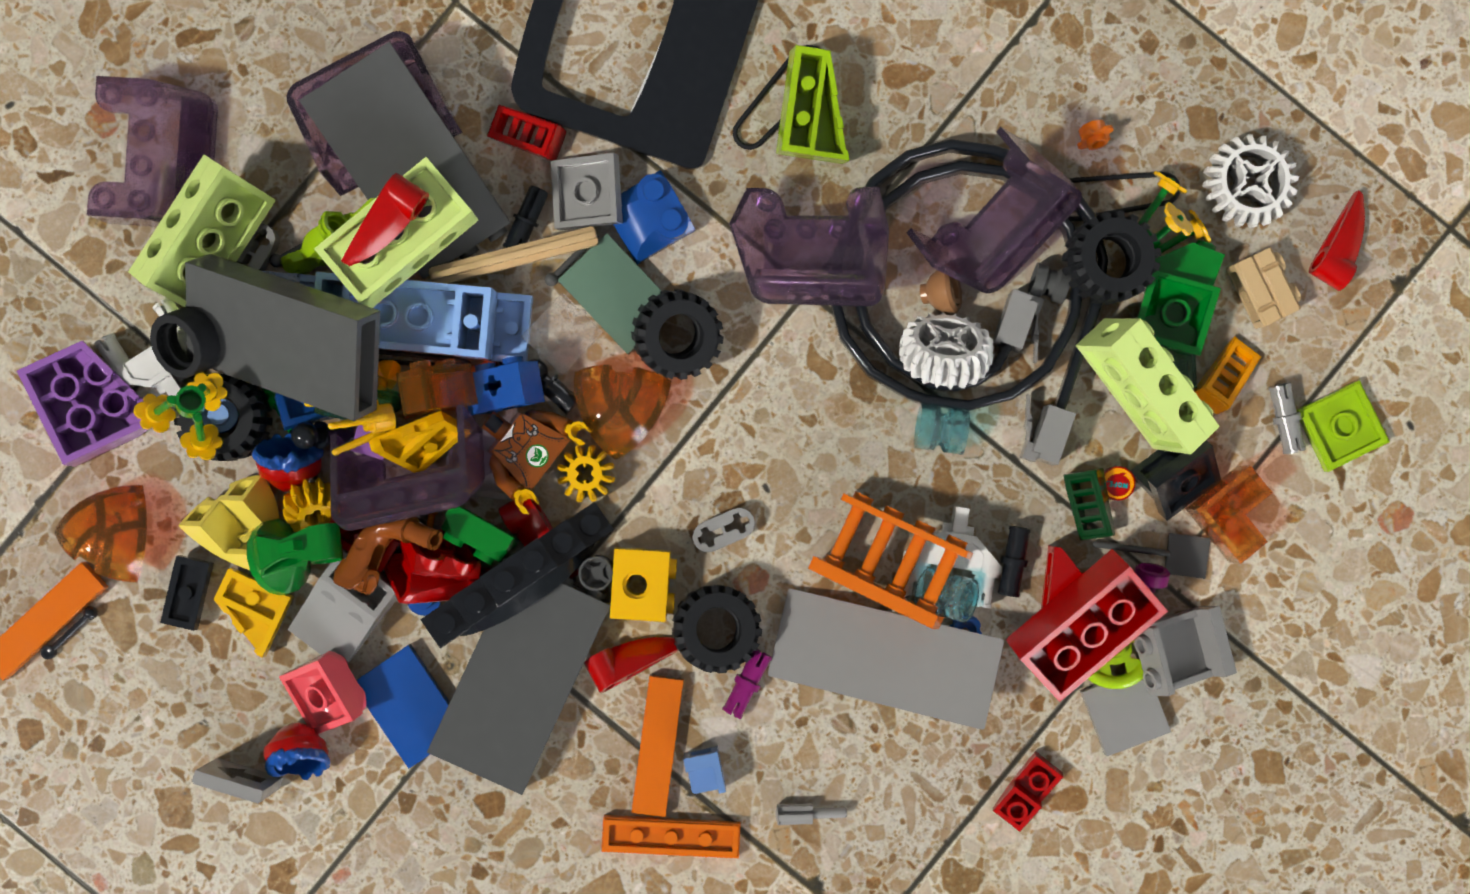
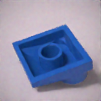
(652, 217)

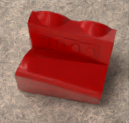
(431, 575)

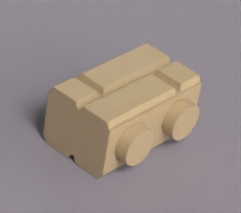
(1264, 287)

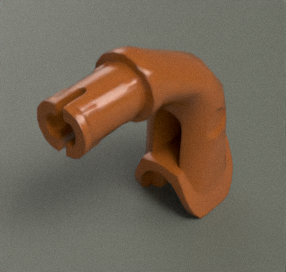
(365, 555)

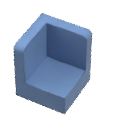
(705, 770)

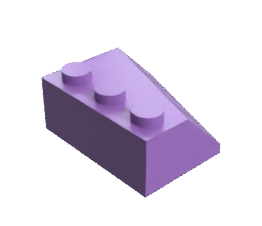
(81, 403)

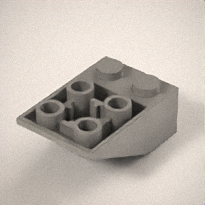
(341, 617)

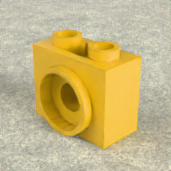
(656, 600)

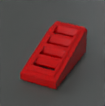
(547, 140)

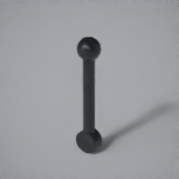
(50, 651)

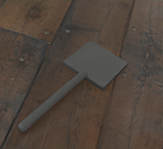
(1184, 553)

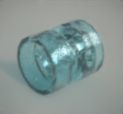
(941, 429)
(957, 598)

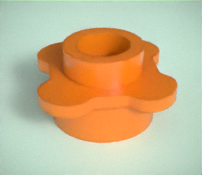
(1094, 135)

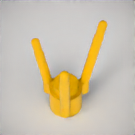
(376, 422)

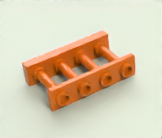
(863, 579)

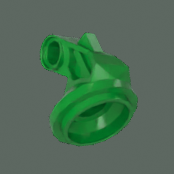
(283, 558)

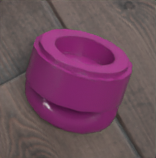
(1153, 575)

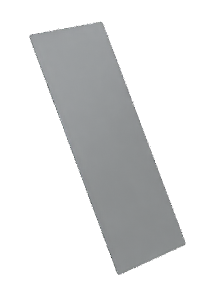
(886, 658)

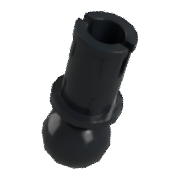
(555, 389)
(307, 434)

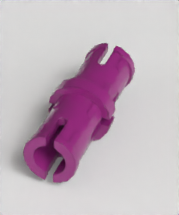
(747, 683)

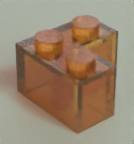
(435, 388)
(1224, 509)

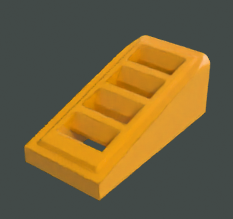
(1214, 392)

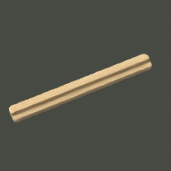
(514, 256)

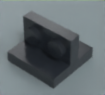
(1177, 478)

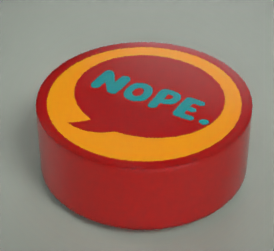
(1119, 482)

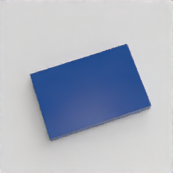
(405, 703)

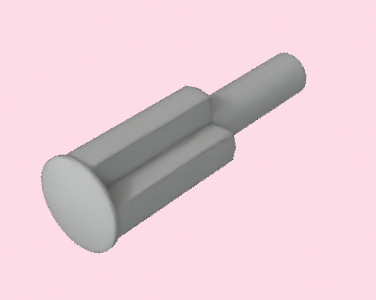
(805, 813)

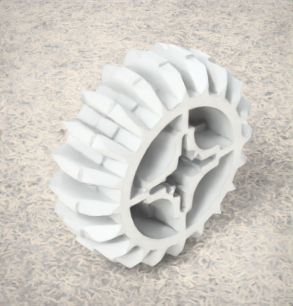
(1260, 191)
(946, 350)

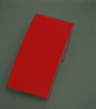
(1027, 791)

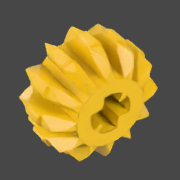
(574, 473)
(307, 504)

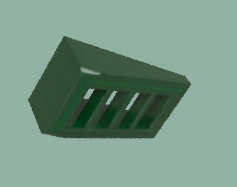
(1099, 489)

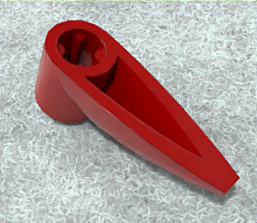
(389, 215)
(1338, 253)
(527, 526)
(627, 660)

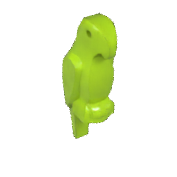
(306, 258)

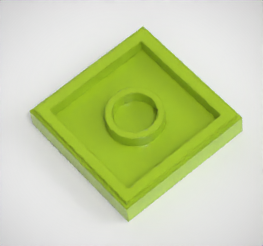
(1342, 426)

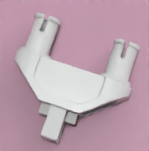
(144, 367)
(981, 564)

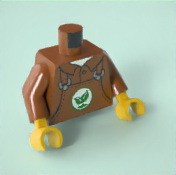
(527, 449)

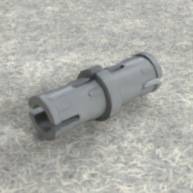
(1287, 418)

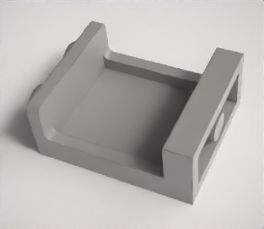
(1184, 650)

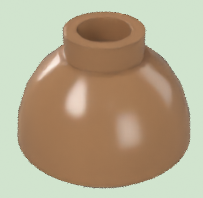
(942, 293)

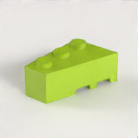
(810, 109)

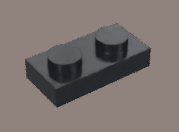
(186, 592)

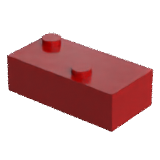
(1086, 625)

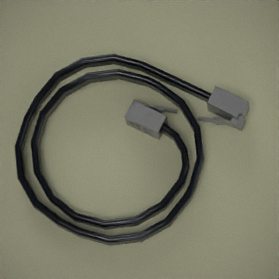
(1013, 324)

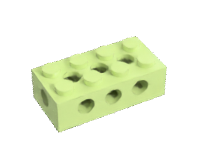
(209, 216)
(416, 247)
(1148, 384)

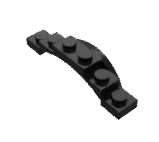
(519, 578)

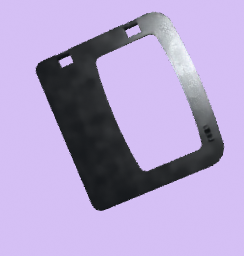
(682, 92)

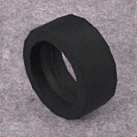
(168, 350)

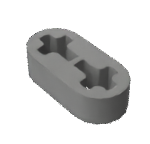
(262, 256)
(727, 537)

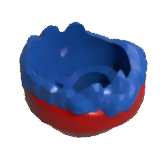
(285, 463)
(296, 751)

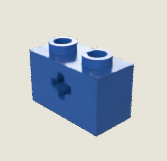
(506, 386)

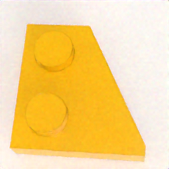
(418, 442)
(252, 608)

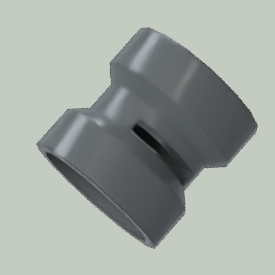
(1049, 283)
(593, 577)

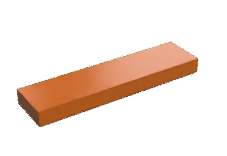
(48, 617)
(657, 745)
(671, 836)

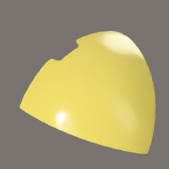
(227, 522)

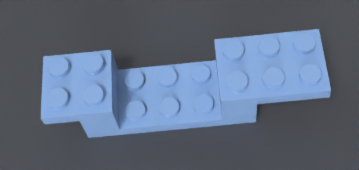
(445, 318)

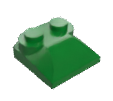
(1179, 311)
(489, 540)

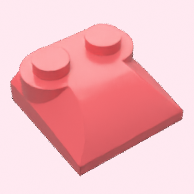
(325, 692)

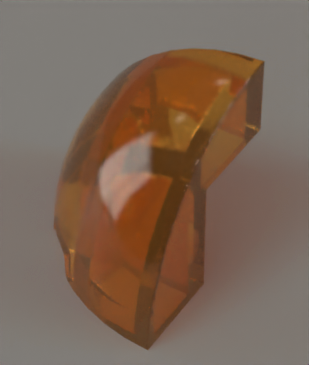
(619, 405)
(108, 532)

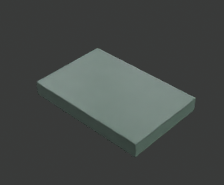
(610, 289)

